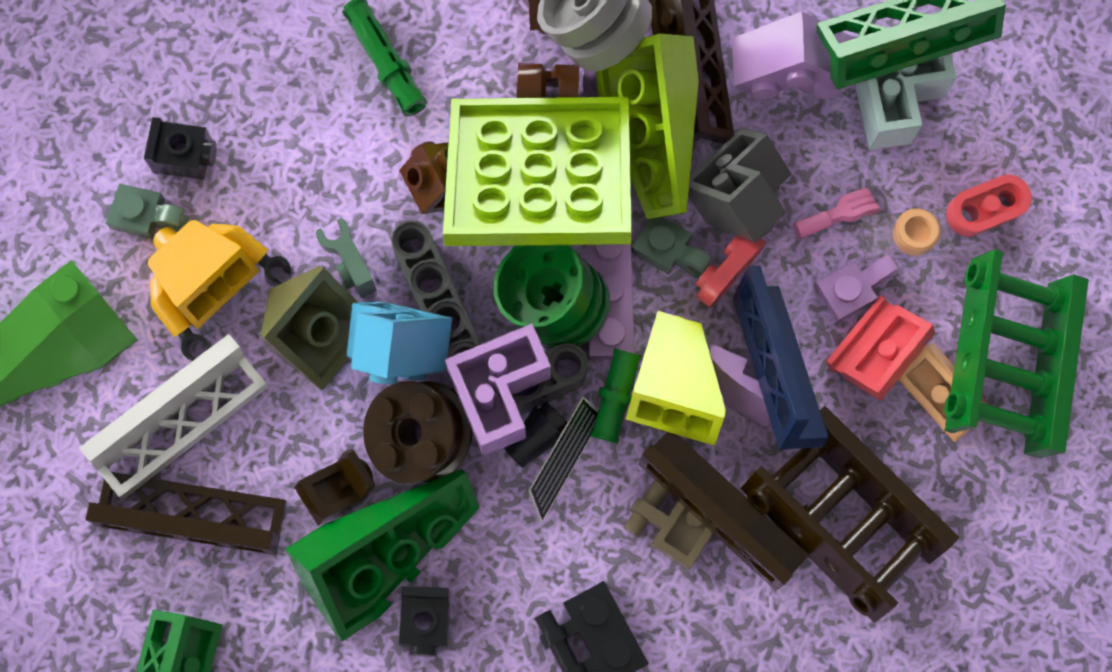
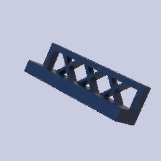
(778, 363)

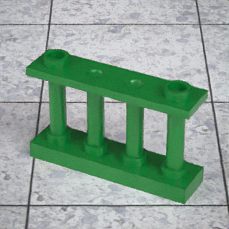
(1056, 360)

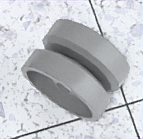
(595, 31)

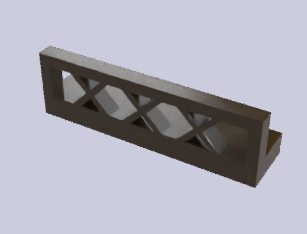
(683, 18)
(723, 509)
(190, 529)

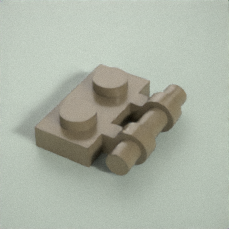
(679, 534)

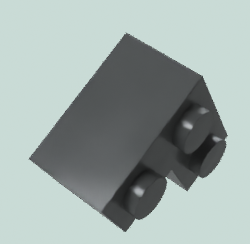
(740, 185)

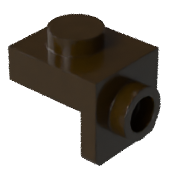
(336, 487)

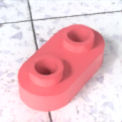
(985, 206)
(716, 281)

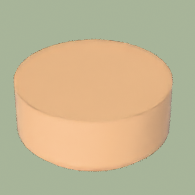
(916, 232)

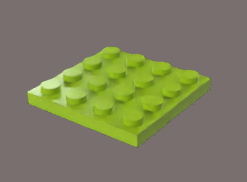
(538, 172)

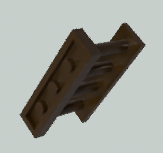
(890, 503)

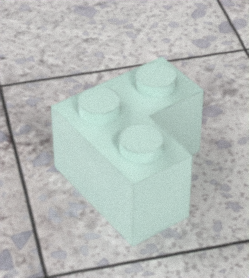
(891, 101)

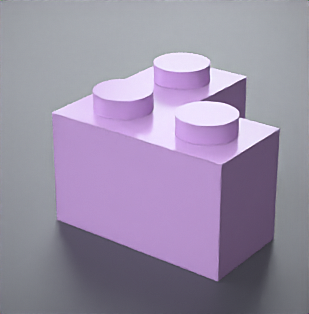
(784, 57)
(488, 378)

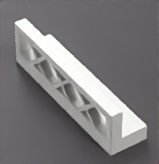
(163, 405)

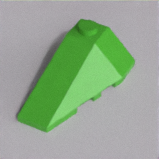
(58, 334)

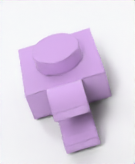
(851, 290)

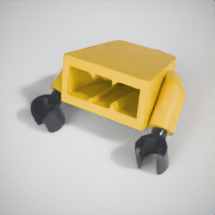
(201, 272)

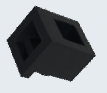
(187, 162)
(424, 600)

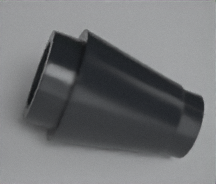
(542, 432)

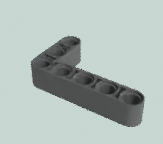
(447, 302)

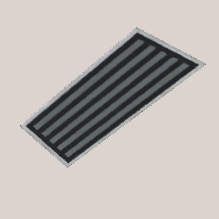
(563, 458)

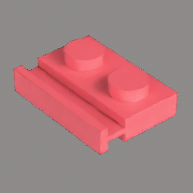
(880, 347)

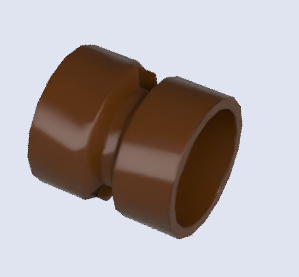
(534, 78)

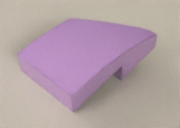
(737, 389)

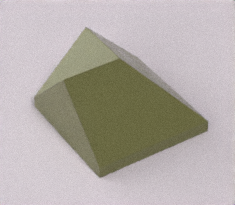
(309, 324)

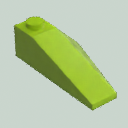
(662, 111)

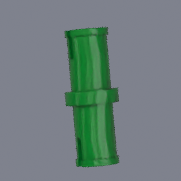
(615, 395)

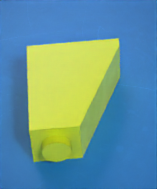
(678, 382)

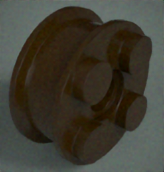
(392, 438)

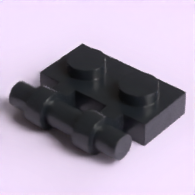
(601, 630)

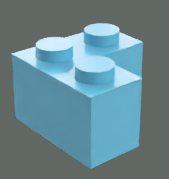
(397, 342)

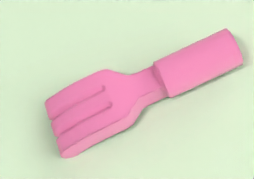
(848, 209)

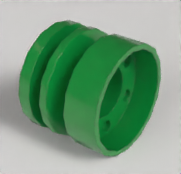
(537, 278)

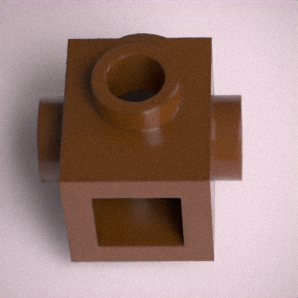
(426, 176)

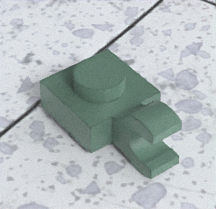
(141, 211)
(666, 244)
(352, 269)

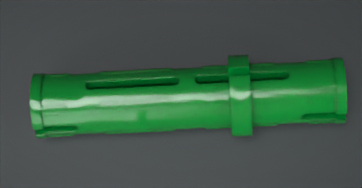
(392, 70)

